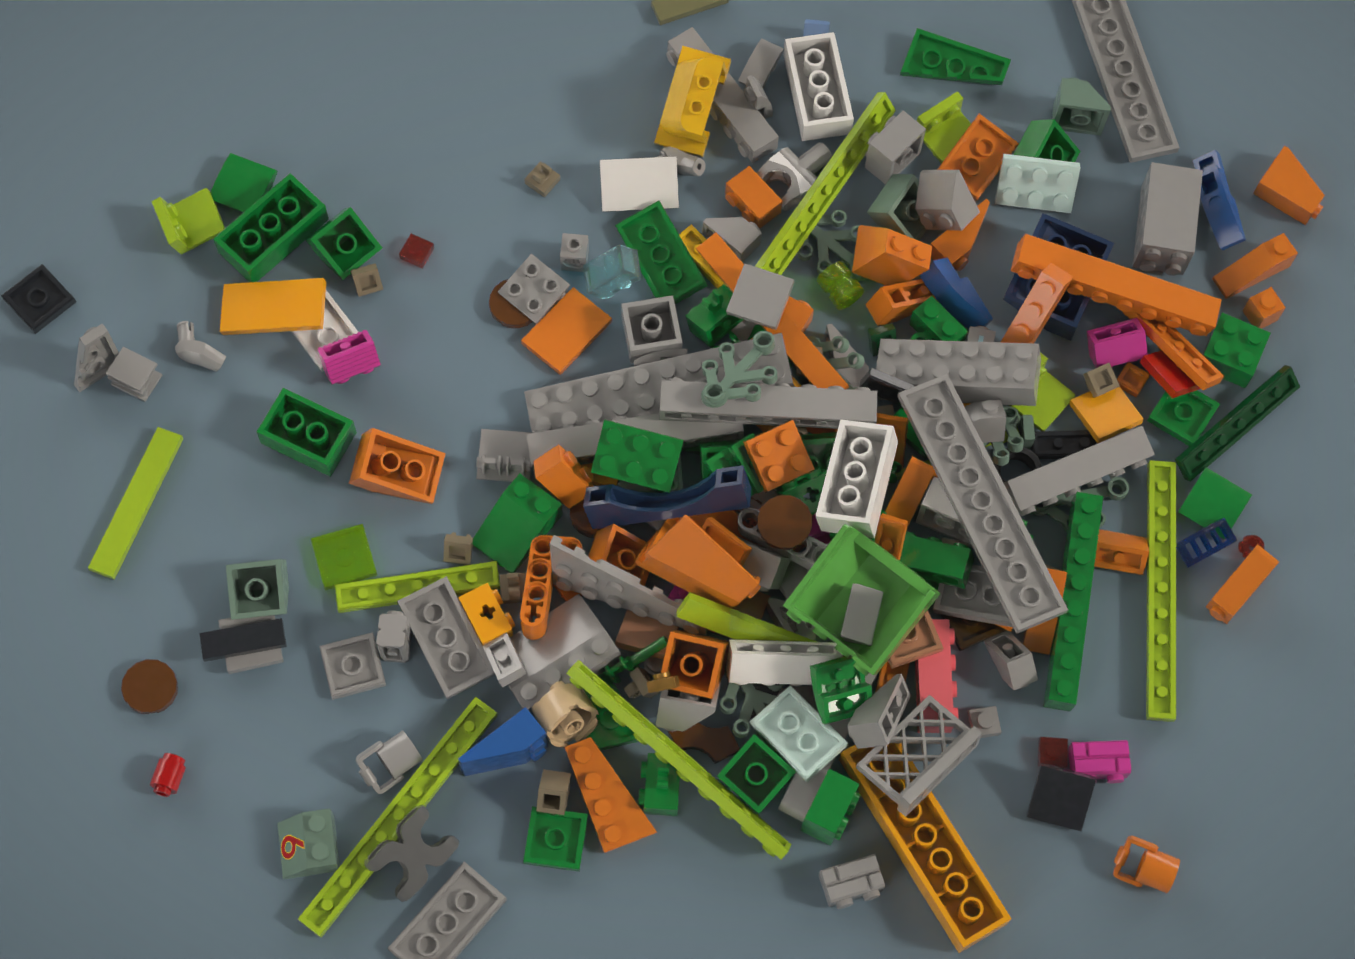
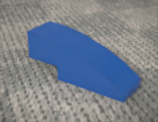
(956, 294)

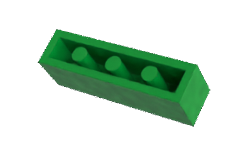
(937, 560)

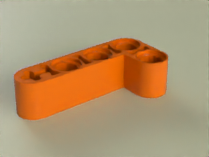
(539, 586)

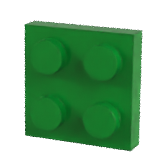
(1184, 415)
(555, 840)

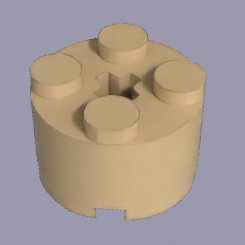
(565, 714)

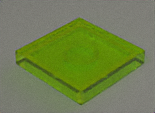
(343, 556)

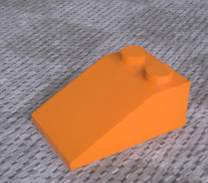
(396, 467)

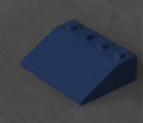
(1070, 307)

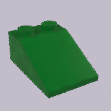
(515, 521)

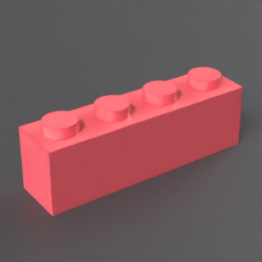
(934, 677)

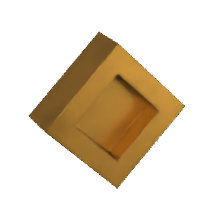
(662, 682)

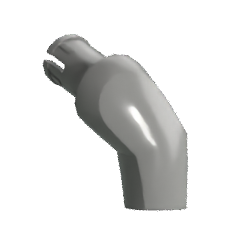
(686, 164)
(196, 351)

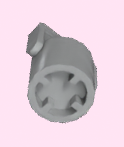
(397, 756)

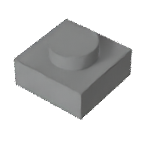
(985, 720)

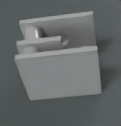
(133, 374)

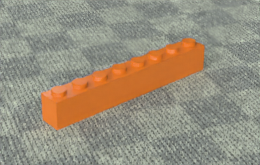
(1120, 286)

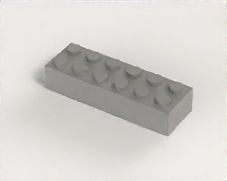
(975, 368)

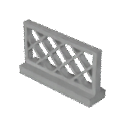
(940, 764)

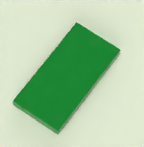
(661, 253)

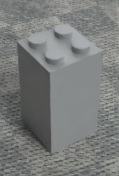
(1167, 219)

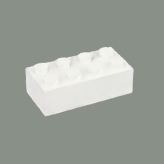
(818, 86)
(857, 477)

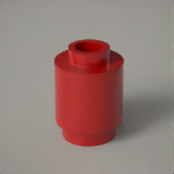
(168, 775)

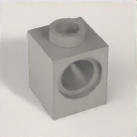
(574, 252)

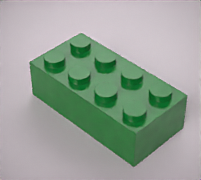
(271, 228)

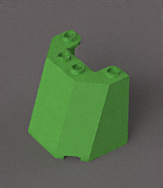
(827, 586)

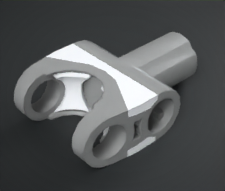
(795, 171)

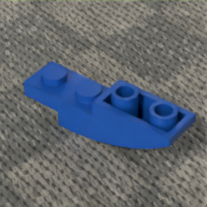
(1218, 202)

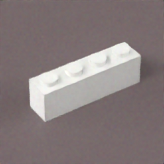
(776, 661)

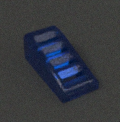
(1227, 532)

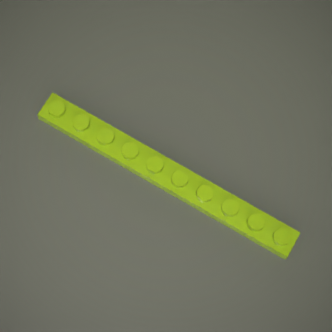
(826, 186)
(1161, 592)
(686, 766)
(417, 791)

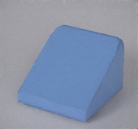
(815, 27)

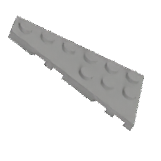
(612, 585)

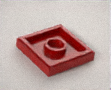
(1167, 374)

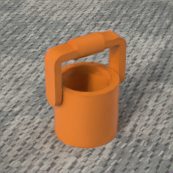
(1154, 869)

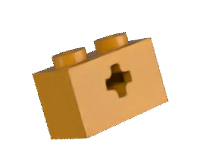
(478, 603)

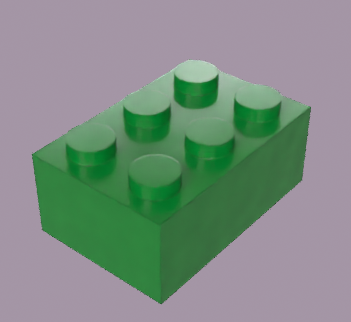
(306, 432)
(637, 455)

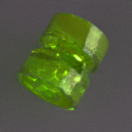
(838, 282)

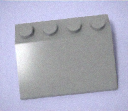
(570, 636)

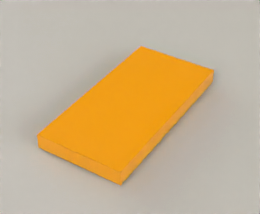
(273, 306)

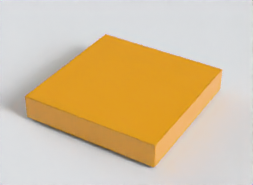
(1106, 414)

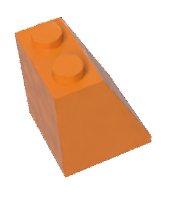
(889, 256)
(696, 661)

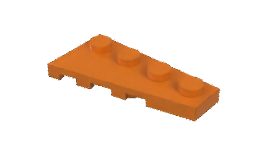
(609, 803)

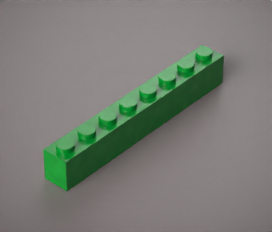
(1071, 627)

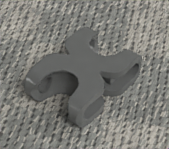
(411, 853)

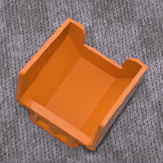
(696, 562)

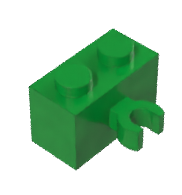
(709, 318)
(935, 323)
(661, 787)

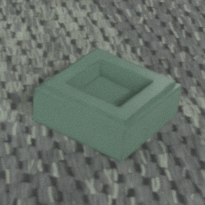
(1026, 430)

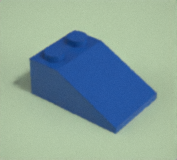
(507, 746)

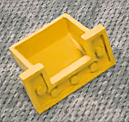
(691, 100)

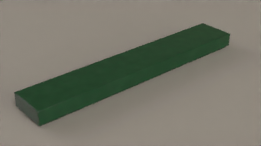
(1237, 423)

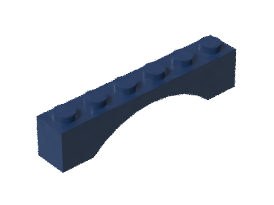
(721, 491)

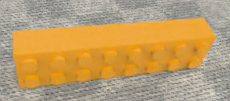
(932, 854)

